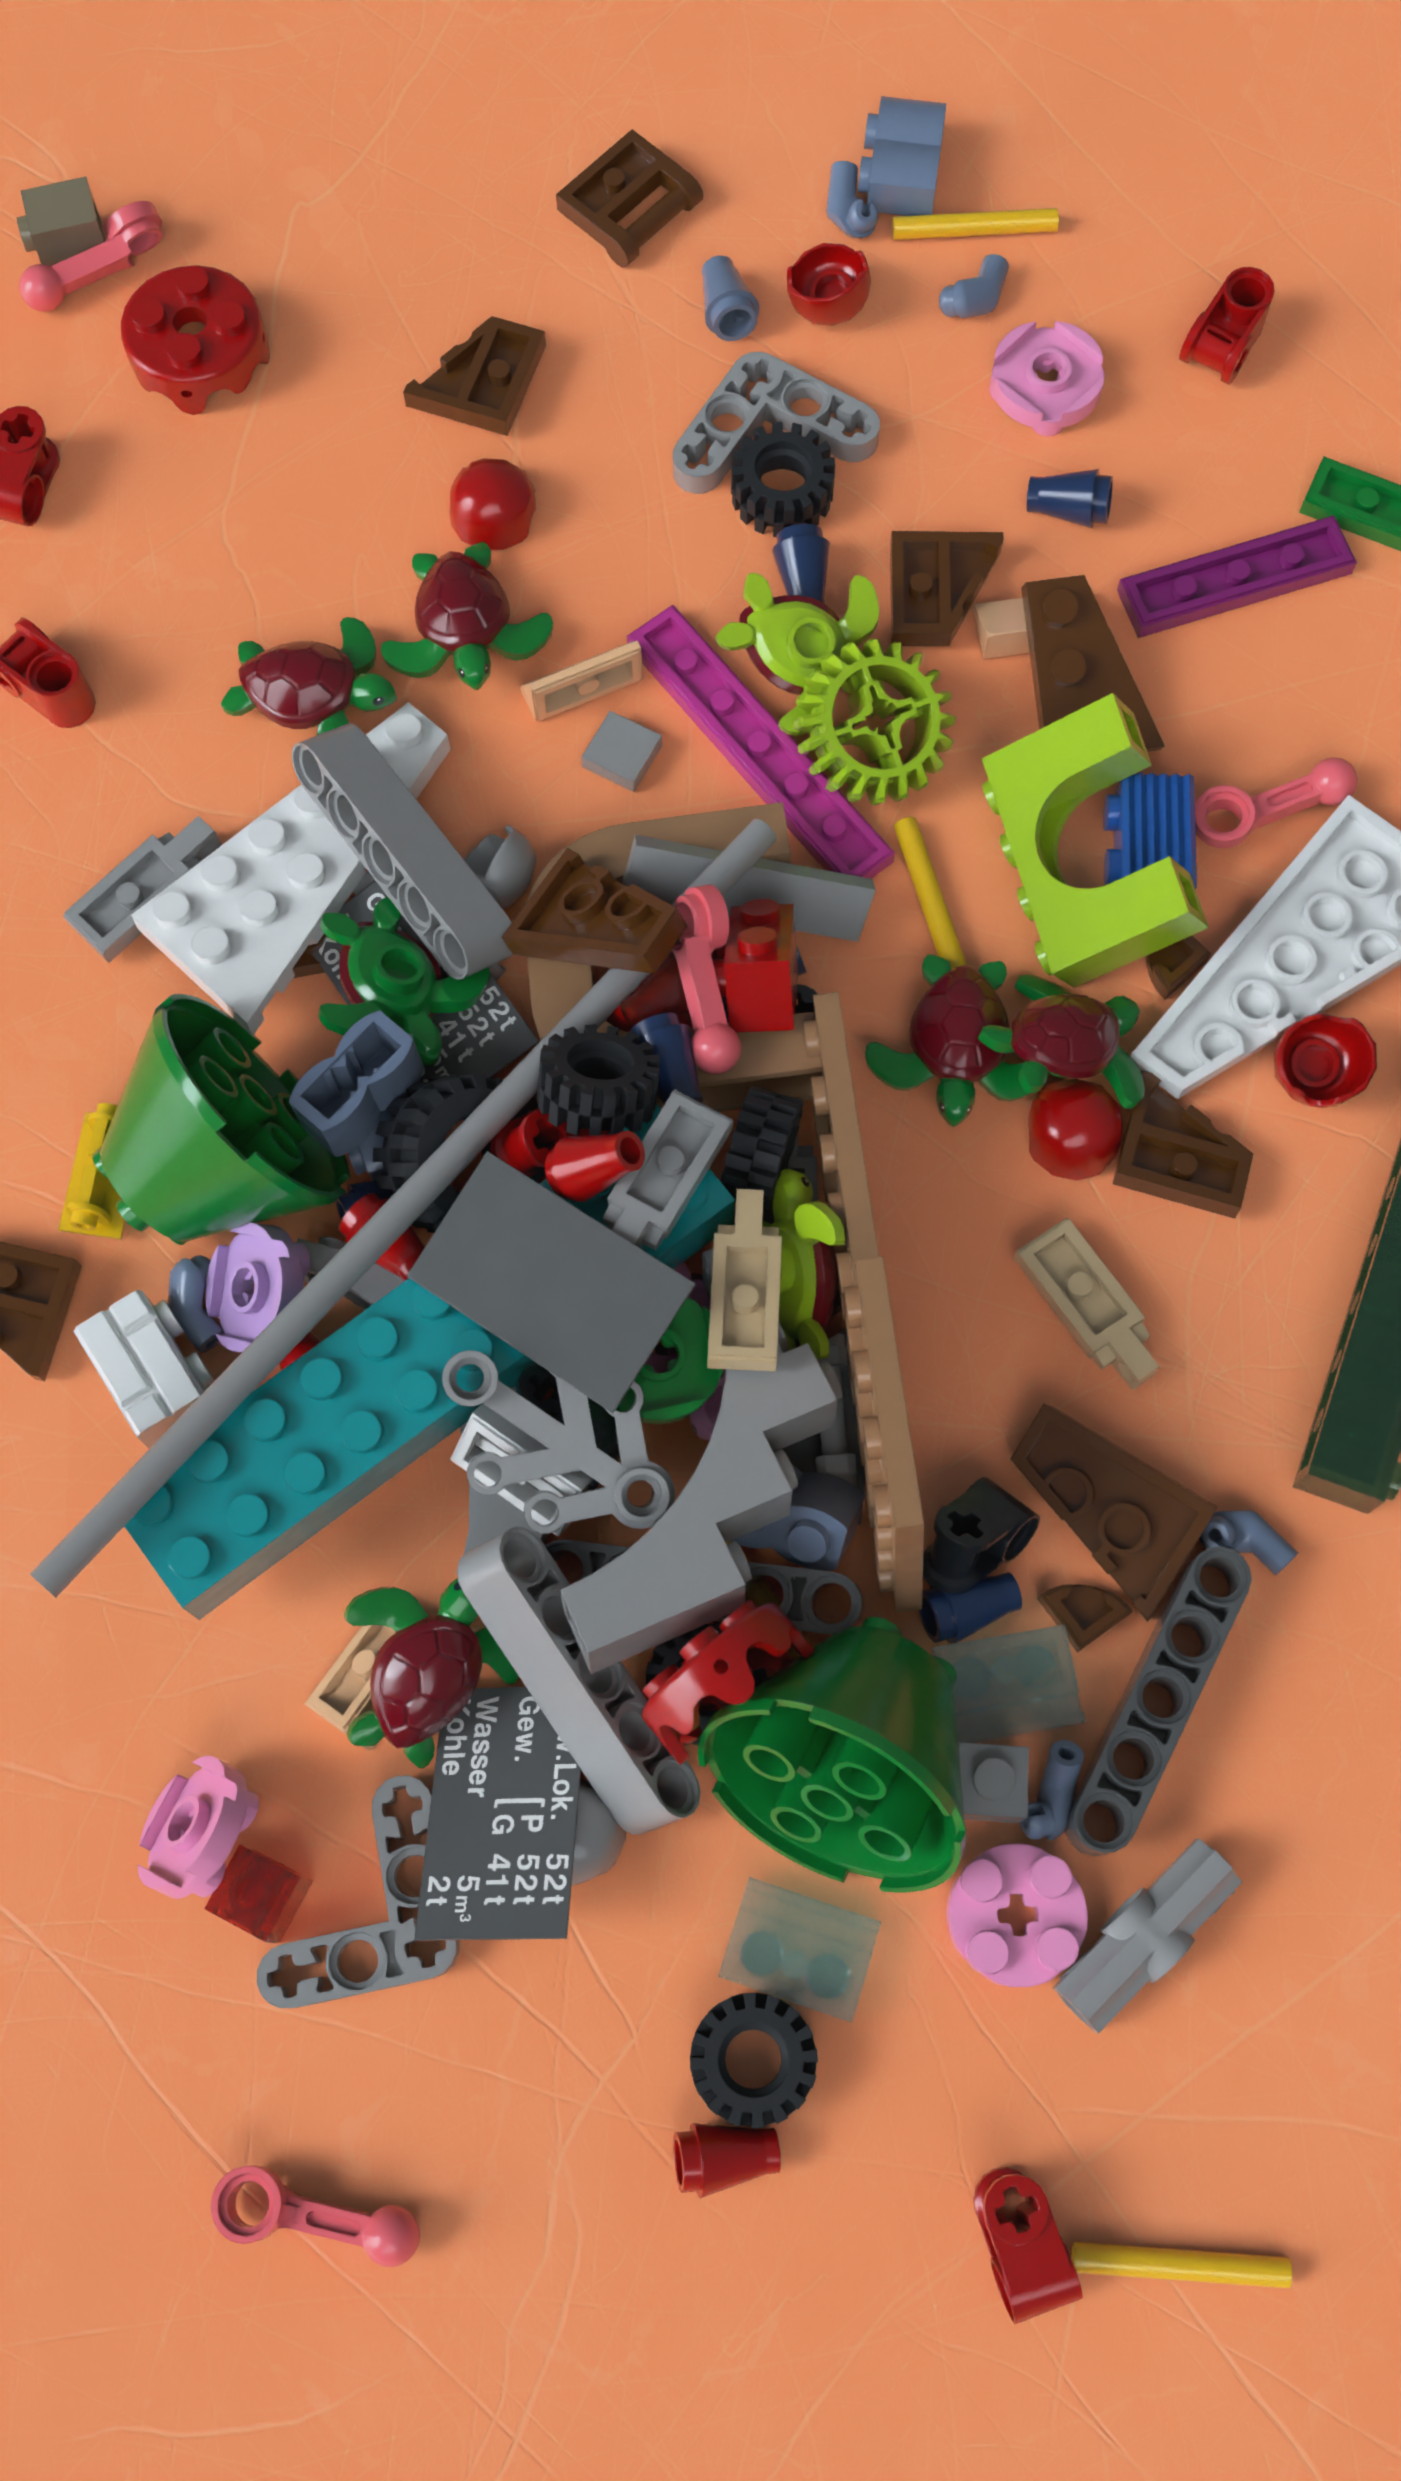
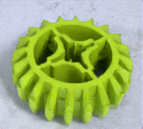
(869, 698)

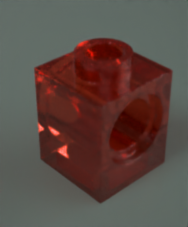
(259, 1894)

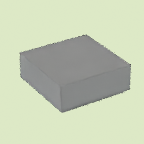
(621, 751)

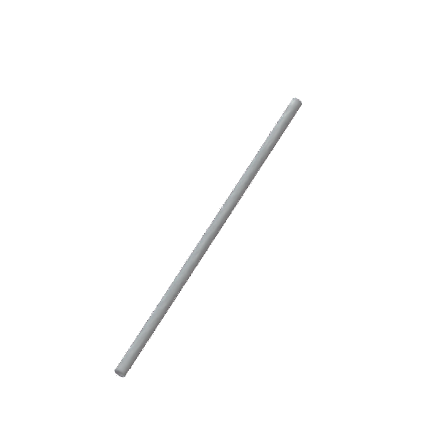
(356, 1257)

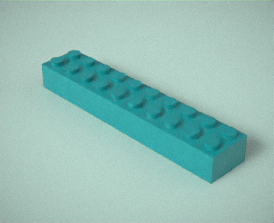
(343, 1426)

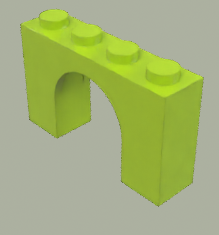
(1035, 791)

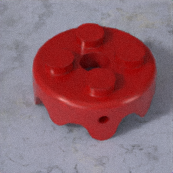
(186, 364)
(718, 1671)

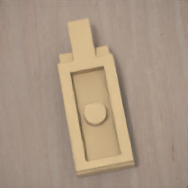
(745, 1290)
(1089, 1301)

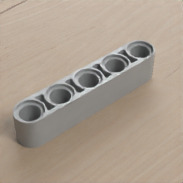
(403, 850)
(597, 1714)

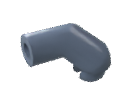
(844, 207)
(978, 294)
(186, 1302)
(1248, 1533)
(1056, 1792)

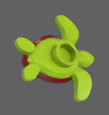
(795, 632)
(807, 1261)

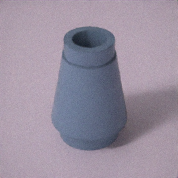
(728, 301)

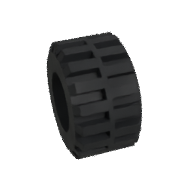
(420, 1129)

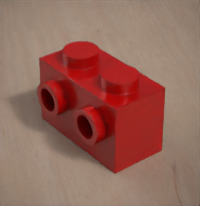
(759, 967)

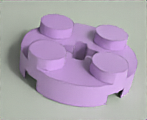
(259, 1257)

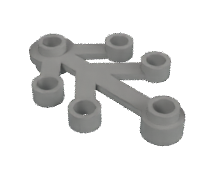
(568, 1450)

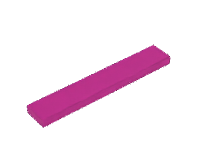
(758, 748)

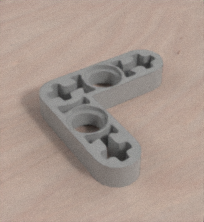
(770, 403)
(388, 1938)

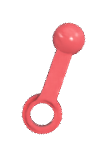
(129, 232)
(1326, 784)
(714, 1043)
(387, 2234)

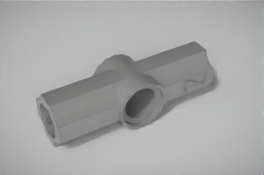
(1147, 1935)

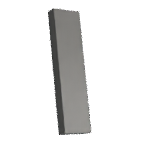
(822, 899)

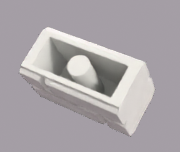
(143, 1363)

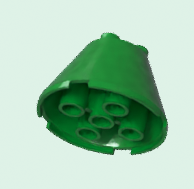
(210, 1132)
(849, 1760)

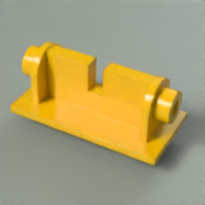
(90, 1196)

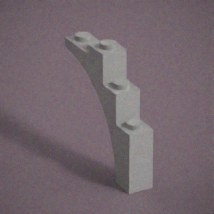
(682, 1566)

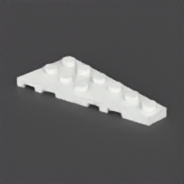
(261, 895)
(1298, 952)

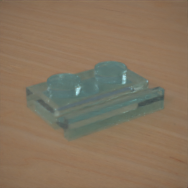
(1013, 1684)
(800, 1949)

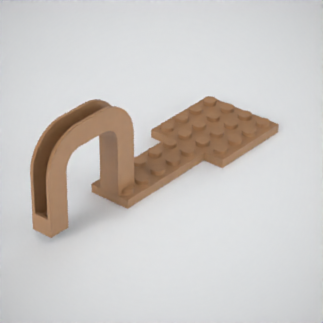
(805, 1066)

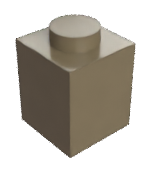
(60, 220)

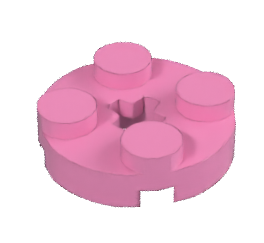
(1042, 403)
(196, 1829)
(1049, 1941)

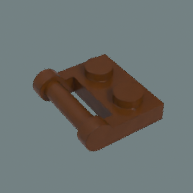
(620, 183)

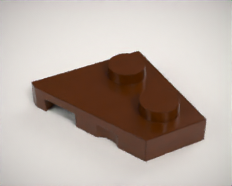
(483, 377)
(936, 582)
(1181, 1155)
(34, 1304)

